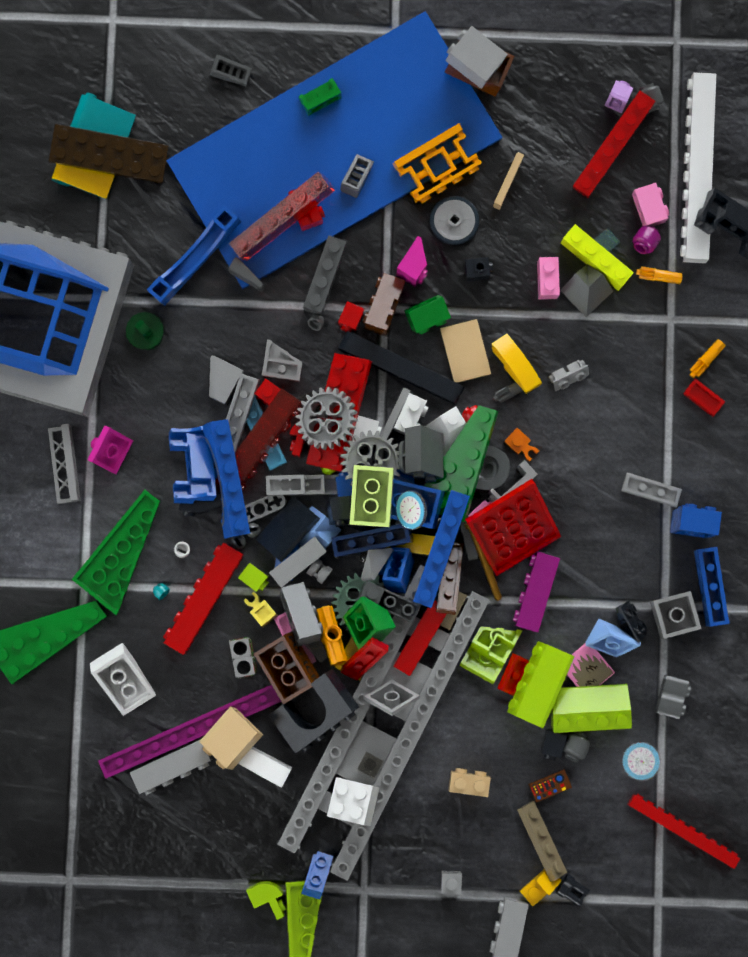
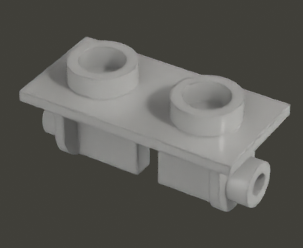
(577, 372)

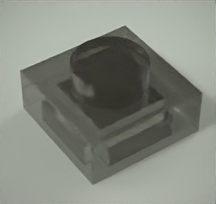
(370, 764)

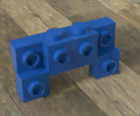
(199, 466)

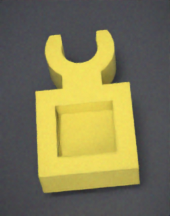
(262, 611)

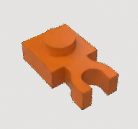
(519, 443)

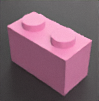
(650, 205)
(548, 278)

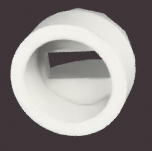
(182, 546)

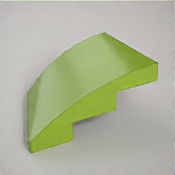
(489, 652)

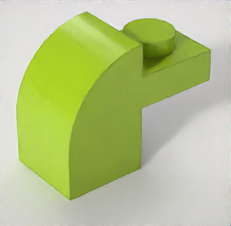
(267, 892)

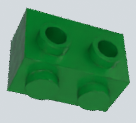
(427, 314)

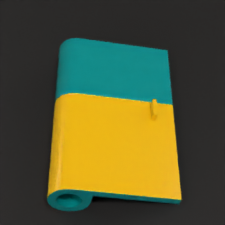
(98, 117)

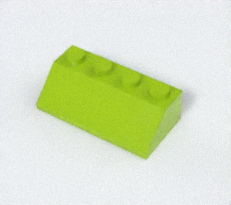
(540, 684)
(591, 708)

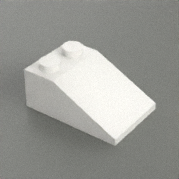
(122, 679)

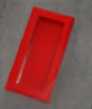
(704, 397)

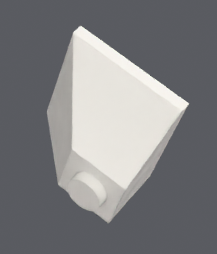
(450, 425)

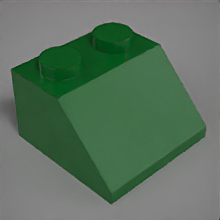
(368, 620)

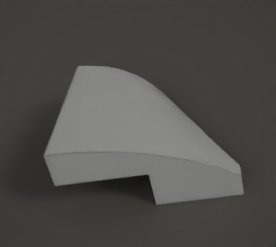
(222, 379)

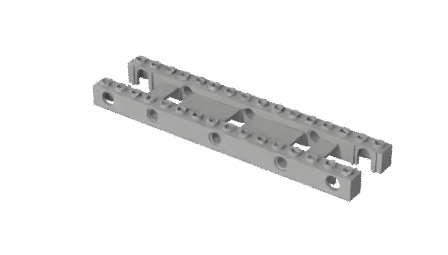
(356, 736)

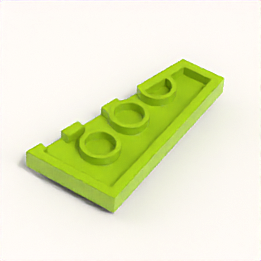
(301, 919)

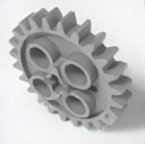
(328, 401)
(354, 457)

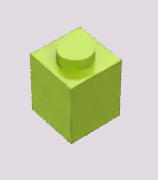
(254, 578)

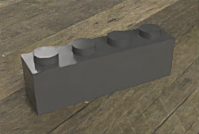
(325, 275)

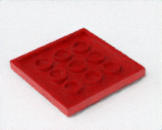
(513, 527)

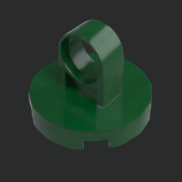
(145, 331)

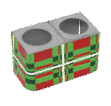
(245, 657)

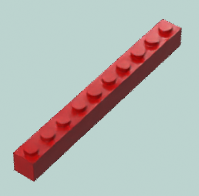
(688, 833)

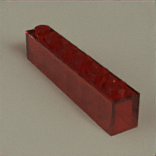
(282, 216)
(265, 435)

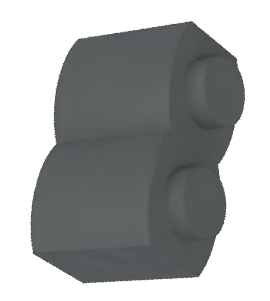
(672, 697)

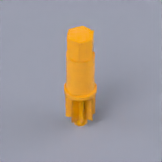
(659, 275)
(707, 358)

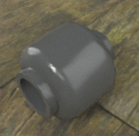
(653, 92)
(576, 747)

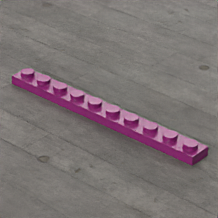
(184, 733)

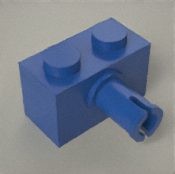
(397, 570)

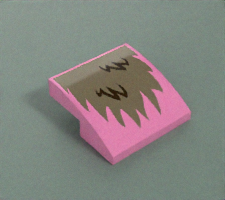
(589, 668)

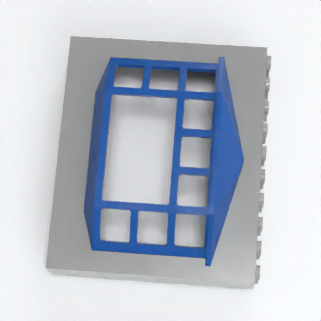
(108, 274)

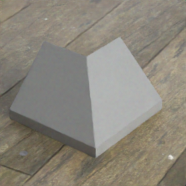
(391, 697)

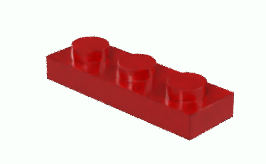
(364, 659)

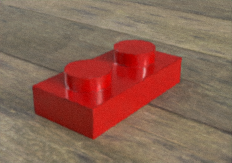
(512, 674)

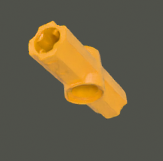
(334, 647)

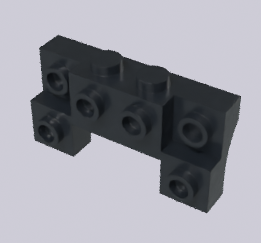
(727, 214)

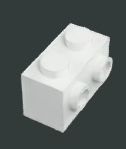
(411, 413)

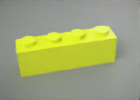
(597, 257)

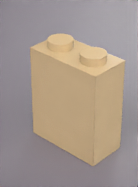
(230, 738)

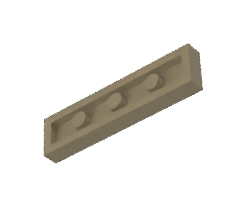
(542, 841)

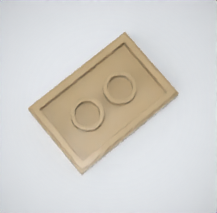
(465, 351)

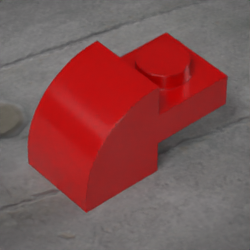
(297, 445)

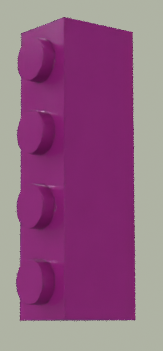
(537, 591)

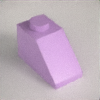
(619, 96)

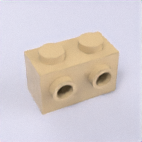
(469, 783)

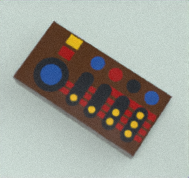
(550, 785)

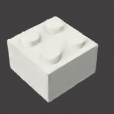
(353, 801)

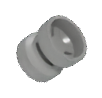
(322, 574)

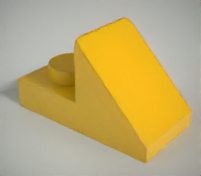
(539, 888)

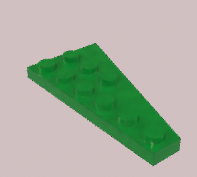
(466, 457)
(112, 564)
(36, 641)

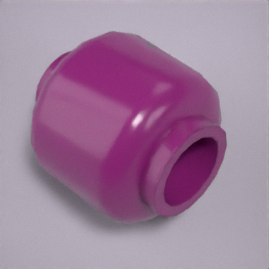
(646, 239)

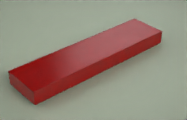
(419, 640)

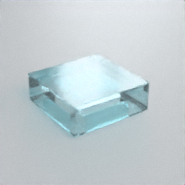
(607, 240)

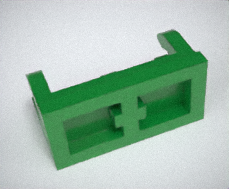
(320, 97)

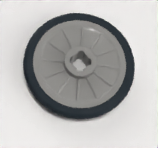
(463, 211)

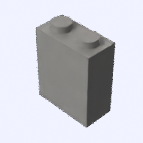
(475, 56)

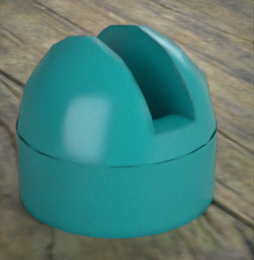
(160, 591)

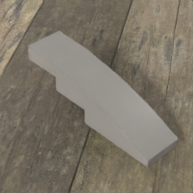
(301, 485)

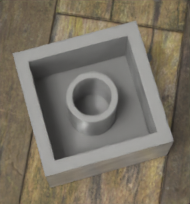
(675, 615)

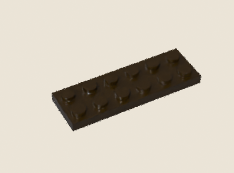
(108, 153)

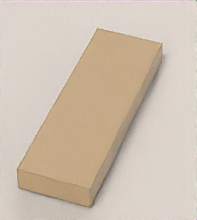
(508, 180)

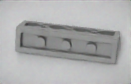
(70, 461)

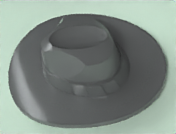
(494, 469)

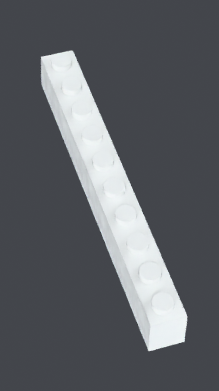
(699, 163)

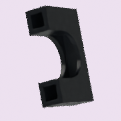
(338, 706)

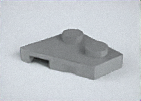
(280, 364)

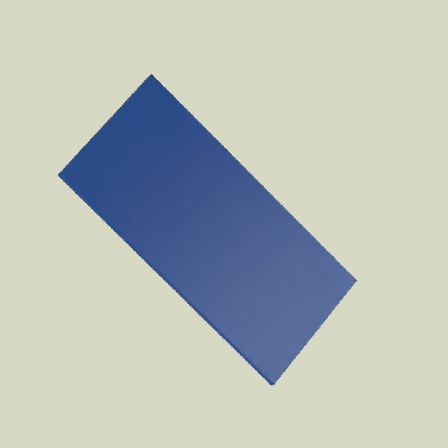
(389, 106)

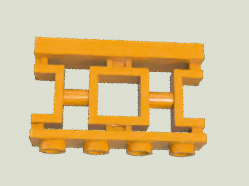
(430, 152)

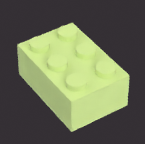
(371, 496)

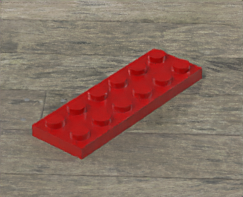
(350, 376)

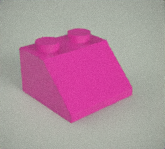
(414, 264)

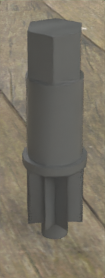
(507, 392)

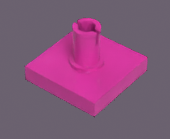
(109, 449)

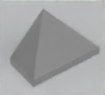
(374, 562)

